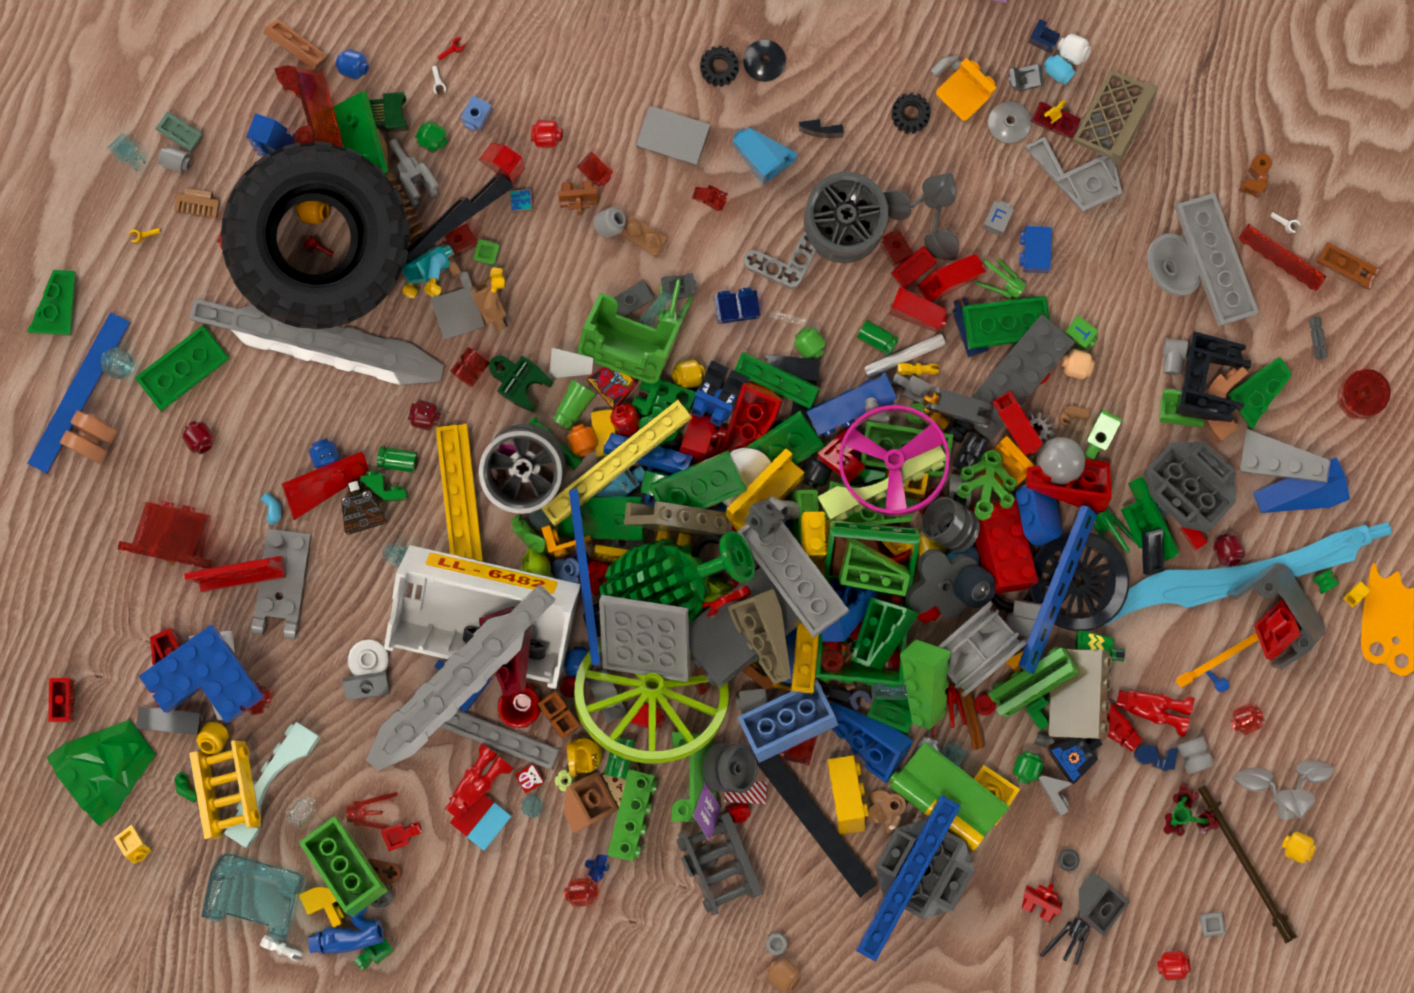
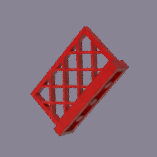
(238, 574)

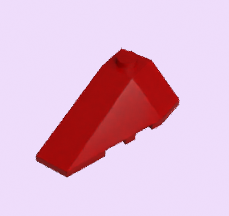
(1089, 490)

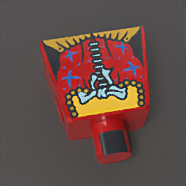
(612, 386)

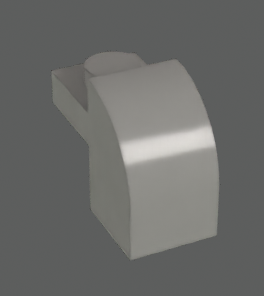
(604, 690)

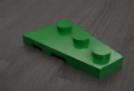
(56, 308)

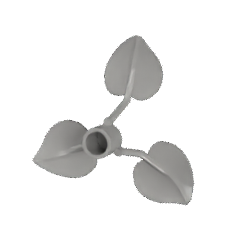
(1289, 801)

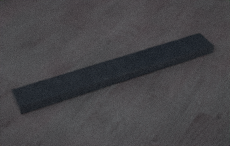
(817, 825)

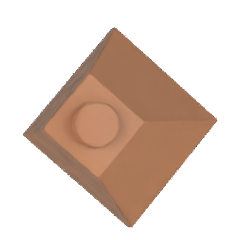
(587, 802)

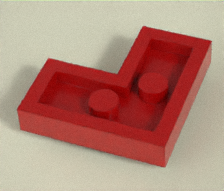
(830, 456)

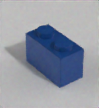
(1036, 249)

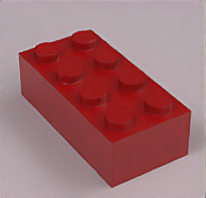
(1006, 550)

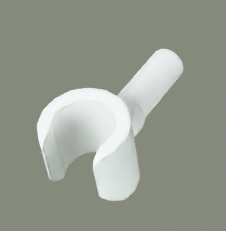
(437, 80)
(1286, 223)

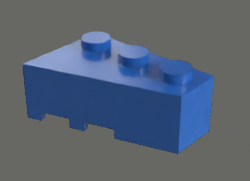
(268, 135)
(857, 602)

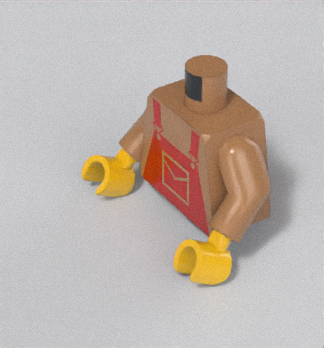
(488, 300)

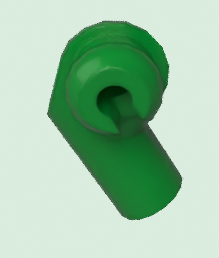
(183, 788)

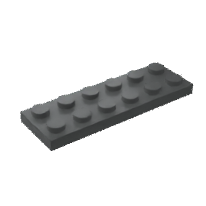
(1022, 369)

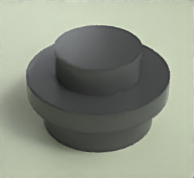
(1068, 860)

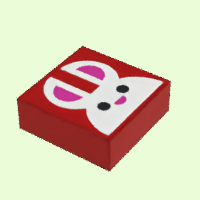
(529, 778)

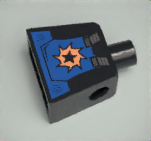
(1075, 757)

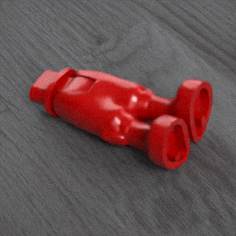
(1153, 707)
(1121, 730)
(473, 785)

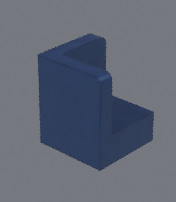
(1044, 37)

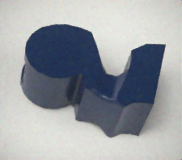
(1148, 754)

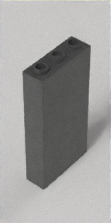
(719, 644)

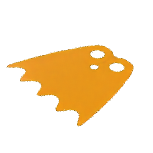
(1388, 614)

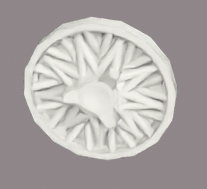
(367, 658)

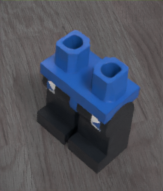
(716, 401)

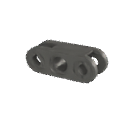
(960, 407)

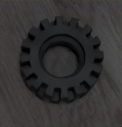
(728, 75)
(911, 100)

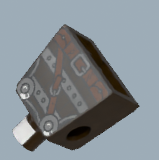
(360, 510)

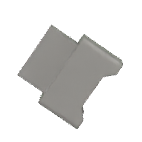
(1023, 617)

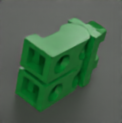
(663, 395)

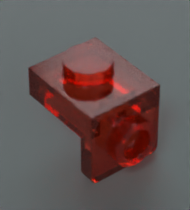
(595, 170)

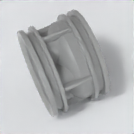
(980, 648)

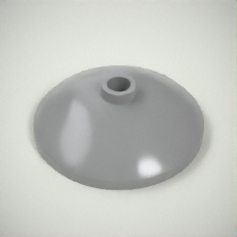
(1173, 265)

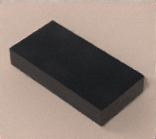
(1152, 551)

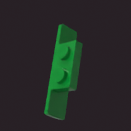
(1146, 516)

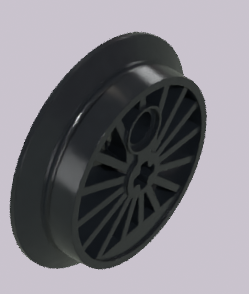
(1112, 594)

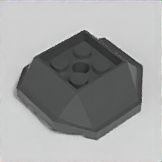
(1203, 473)
(946, 880)

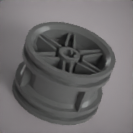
(857, 188)

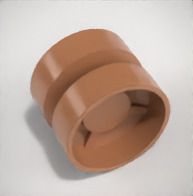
(91, 431)

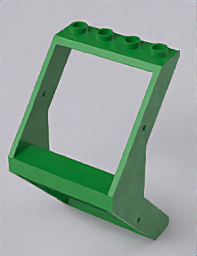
(851, 673)

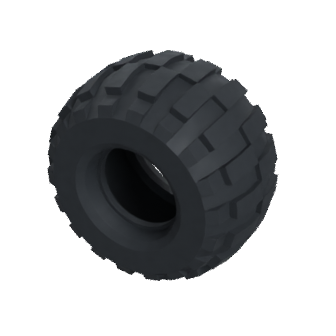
(332, 177)

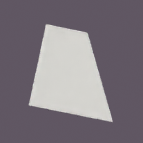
(569, 364)

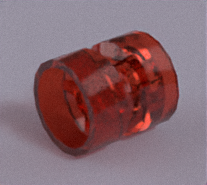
(469, 367)

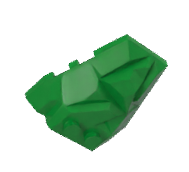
(102, 768)

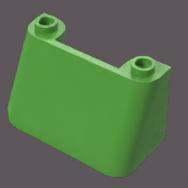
(684, 809)

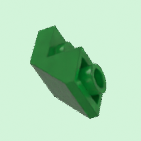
(377, 483)

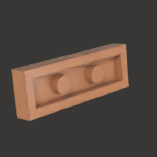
(295, 44)

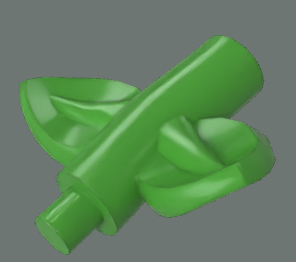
(528, 536)

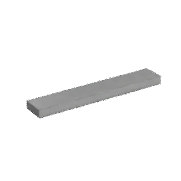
(502, 739)

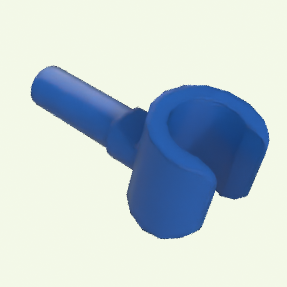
(1220, 685)

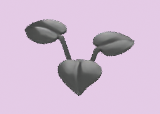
(938, 192)

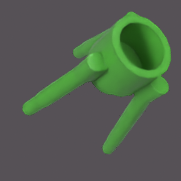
(1014, 283)
(671, 314)

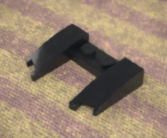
(1202, 351)
(802, 368)

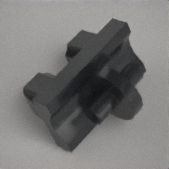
(971, 451)

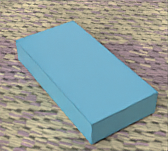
(489, 826)

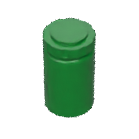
(877, 337)
(397, 459)

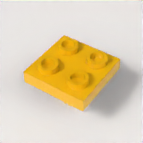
(996, 785)

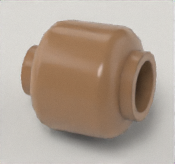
(783, 975)

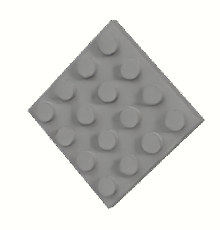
(644, 638)

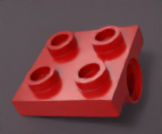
(1277, 630)

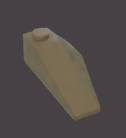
(763, 626)

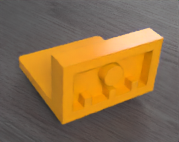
(1013, 461)
(561, 550)

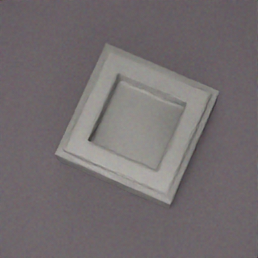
(1212, 924)

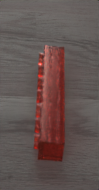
(1282, 257)

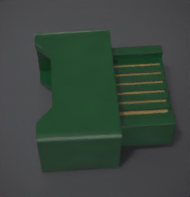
(389, 112)

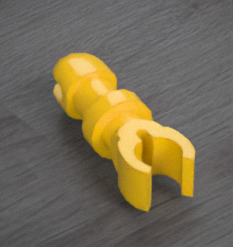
(906, 369)

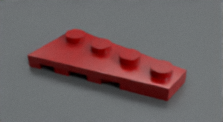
(318, 485)

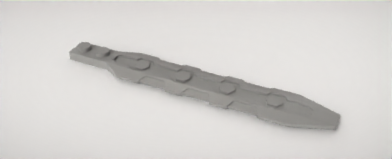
(336, 346)
(456, 681)

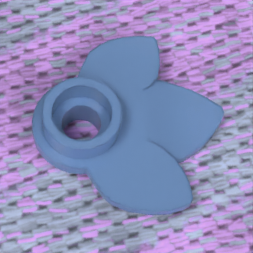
(566, 570)

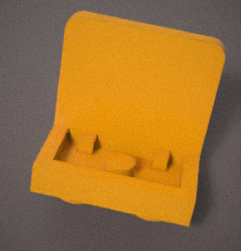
(966, 90)

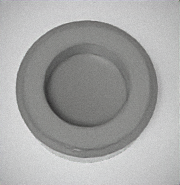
(776, 944)

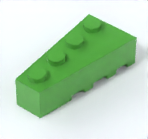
(925, 681)

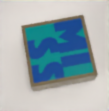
(521, 200)

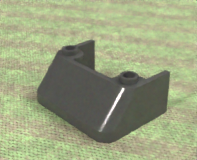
(1279, 580)

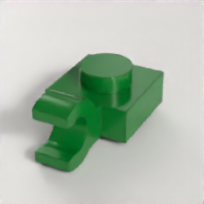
(374, 953)

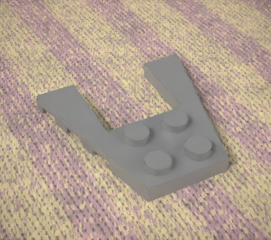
(1088, 184)

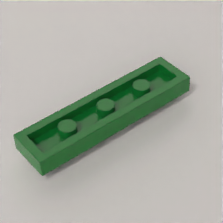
(777, 380)

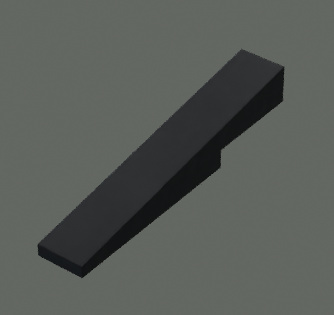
(459, 213)

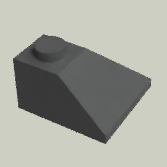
(1100, 903)

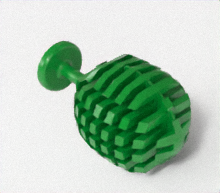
(672, 576)

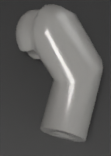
(944, 63)

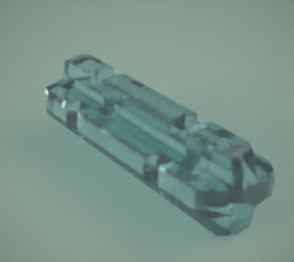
(655, 309)

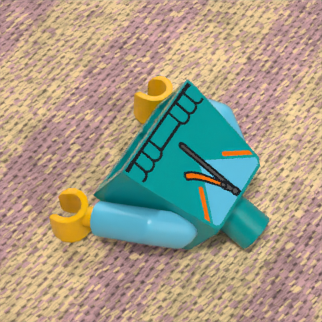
(424, 268)

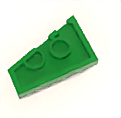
(1260, 390)

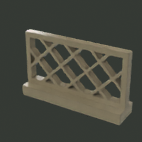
(1133, 121)

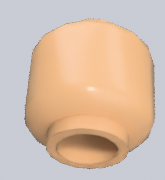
(1077, 364)

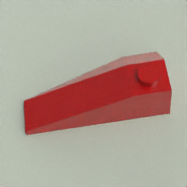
(752, 416)

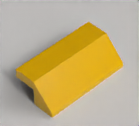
(776, 480)

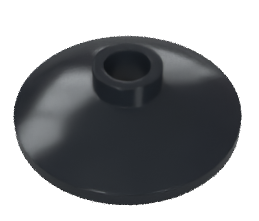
(762, 70)

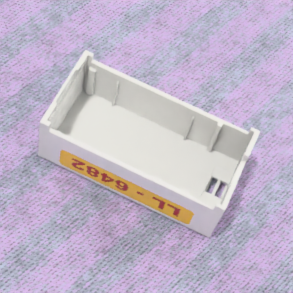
(462, 591)

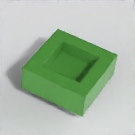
(486, 252)

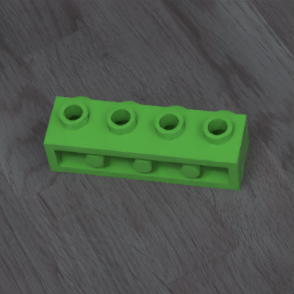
(631, 815)

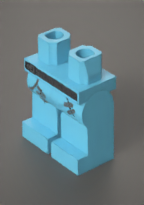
(624, 483)

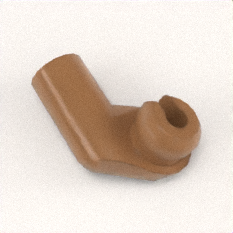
(1071, 413)

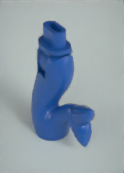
(344, 940)

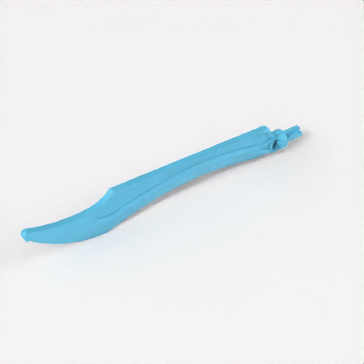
(1202, 586)

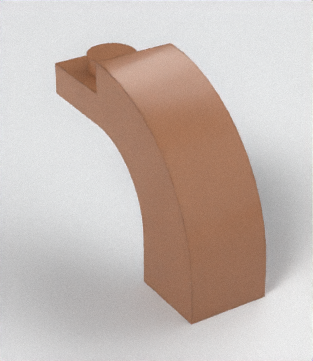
(1220, 387)

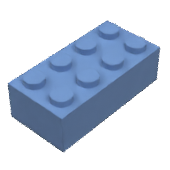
(787, 722)

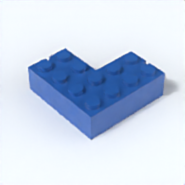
(203, 664)

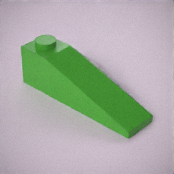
(869, 517)

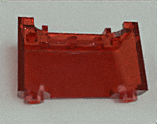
(317, 104)

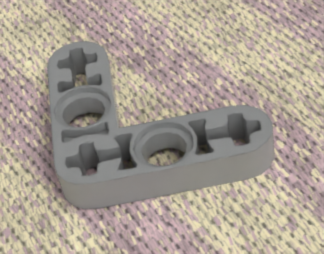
(791, 268)

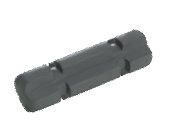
(1318, 338)

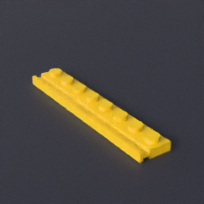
(459, 491)

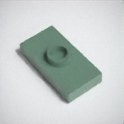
(179, 132)

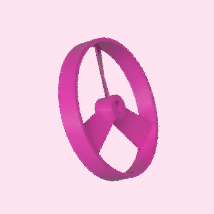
(894, 459)

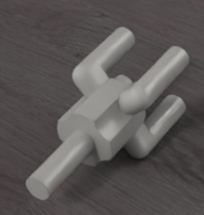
(412, 175)

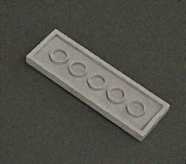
(1216, 259)
(796, 578)

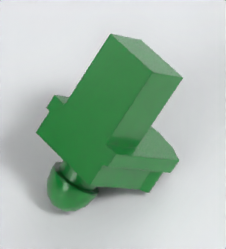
(1035, 714)

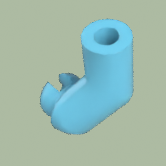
(274, 508)

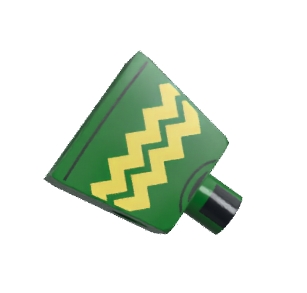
(1092, 641)

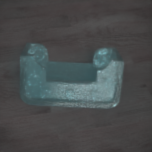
(253, 893)

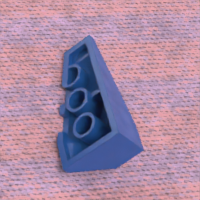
(876, 743)

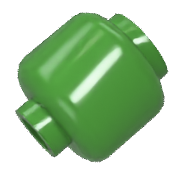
(809, 343)

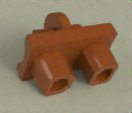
(578, 198)

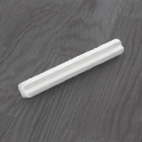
(905, 355)

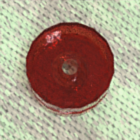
(1373, 385)

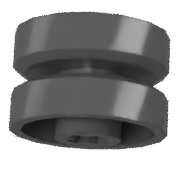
(730, 768)

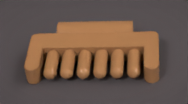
(198, 198)

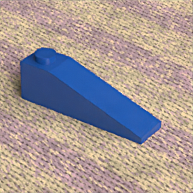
(1304, 494)

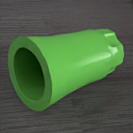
(573, 404)

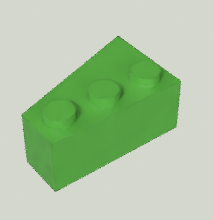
(872, 570)

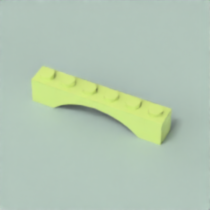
(839, 502)

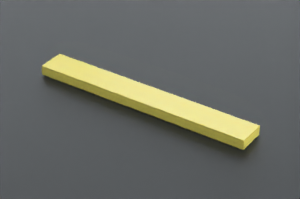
(618, 461)

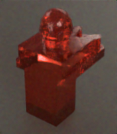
(711, 197)

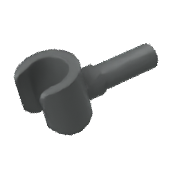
(1043, 739)

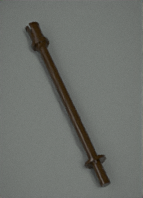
(1279, 920)

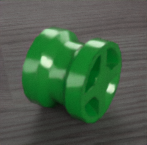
(1325, 581)

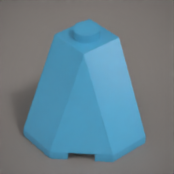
(762, 154)

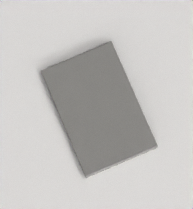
(672, 135)

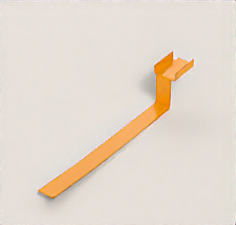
(1188, 677)

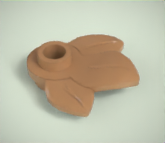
(884, 812)

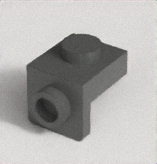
(1026, 78)
(687, 285)

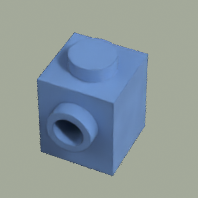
(476, 114)

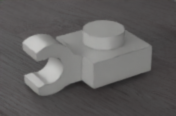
(914, 388)

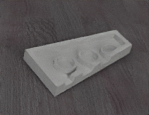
(1274, 458)

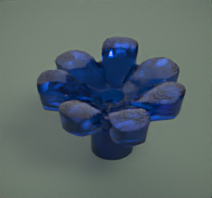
(597, 867)

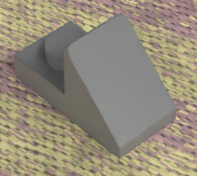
(1051, 787)

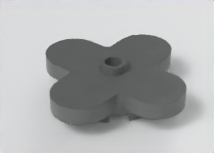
(937, 582)

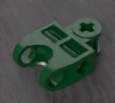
(511, 375)

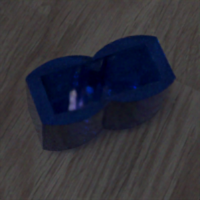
(736, 306)

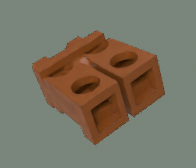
(558, 715)

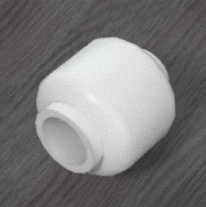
(1074, 49)

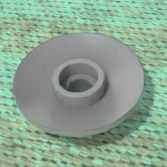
(1008, 132)

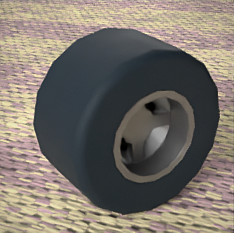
(974, 586)

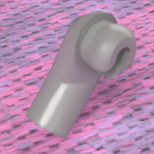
(871, 403)

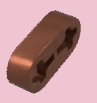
(386, 865)

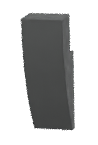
(173, 722)

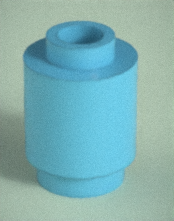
(1059, 69)

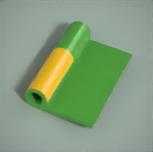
(932, 775)

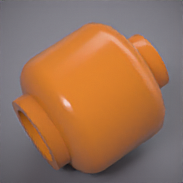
(582, 440)

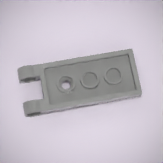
(295, 551)

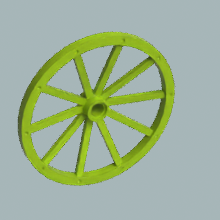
(650, 696)

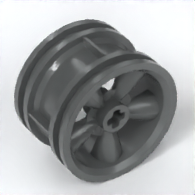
(506, 495)

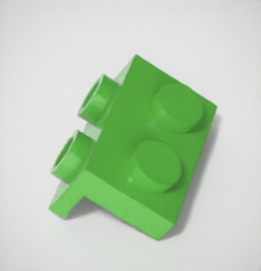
(1168, 407)

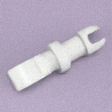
(281, 948)

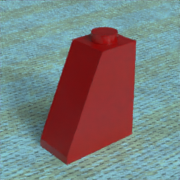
(503, 161)
(951, 277)
(918, 311)
(1017, 423)

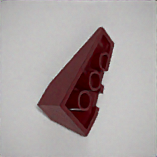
(513, 674)

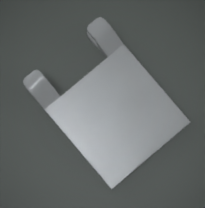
(457, 310)

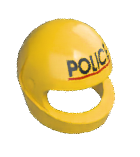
(583, 756)

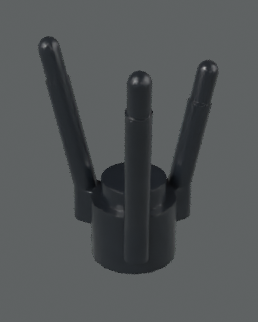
(1078, 931)

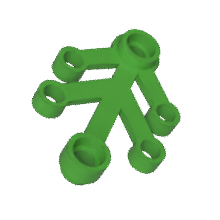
(992, 463)

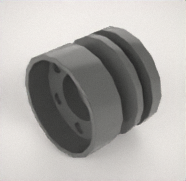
(950, 525)

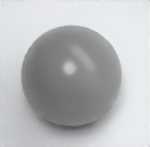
(1061, 460)

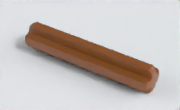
(972, 720)

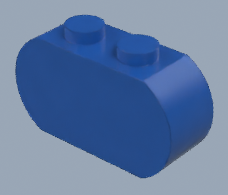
(1038, 516)

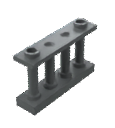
(741, 866)

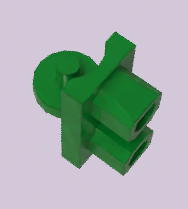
(617, 765)

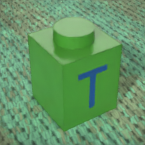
(1082, 333)

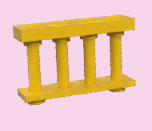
(205, 791)

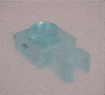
(125, 150)

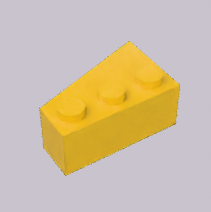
(847, 794)

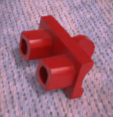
(1043, 897)

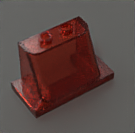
(171, 534)

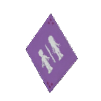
(707, 811)

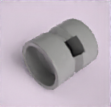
(1195, 755)

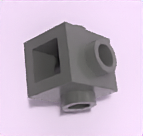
(764, 518)

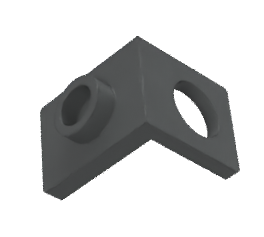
(703, 850)

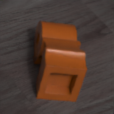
(1258, 168)

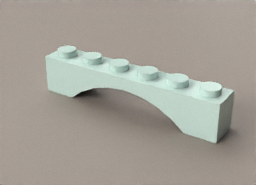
(298, 744)

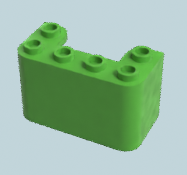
(626, 343)

